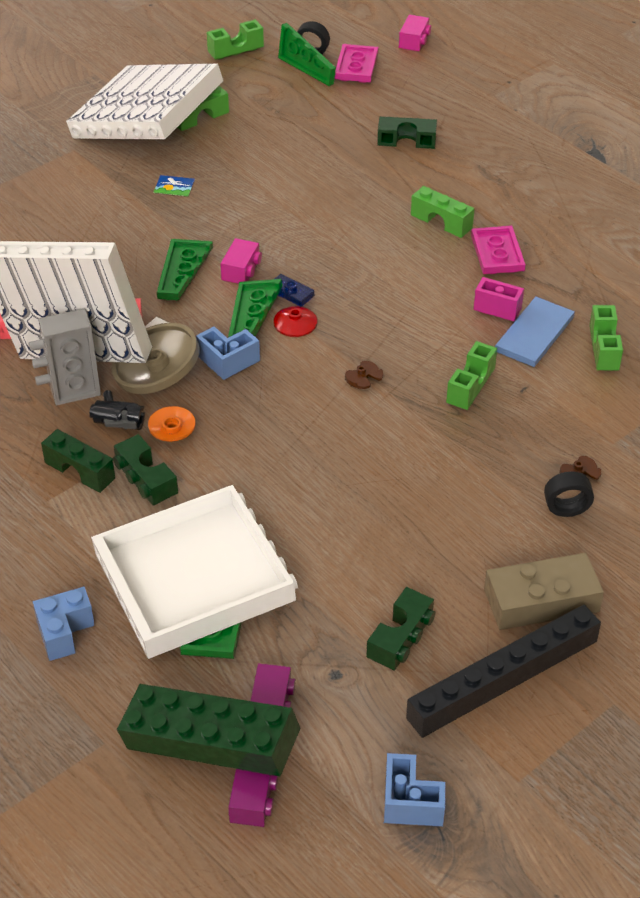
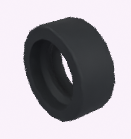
(319, 30)
(571, 506)

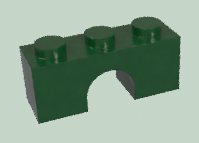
(396, 128)
(134, 459)
(92, 465)
(393, 644)

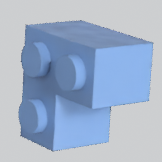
(230, 354)
(59, 617)
(410, 799)

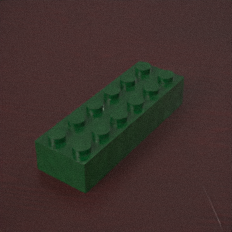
(210, 729)

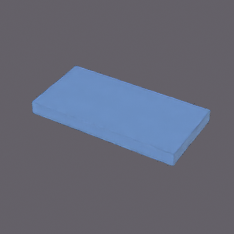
(534, 331)

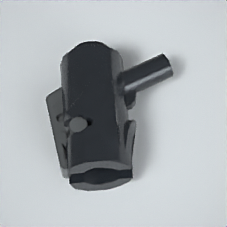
(117, 413)

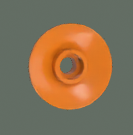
(171, 423)

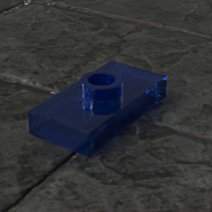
(295, 291)

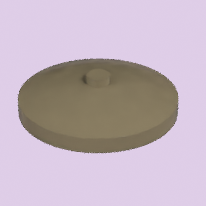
(170, 359)

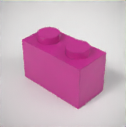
(414, 32)
(240, 261)
(498, 299)

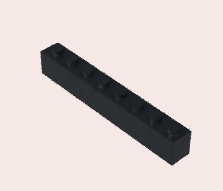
(502, 670)

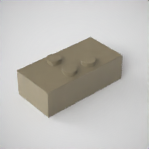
(542, 590)

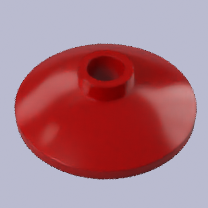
(295, 321)

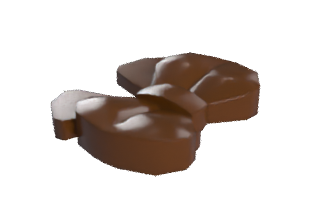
(358, 377)
(583, 465)

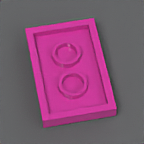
(356, 63)
(497, 250)

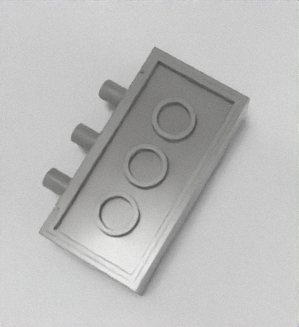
(68, 356)

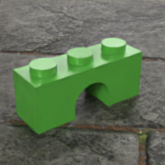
(248, 39)
(214, 105)
(456, 215)
(605, 342)
(467, 383)

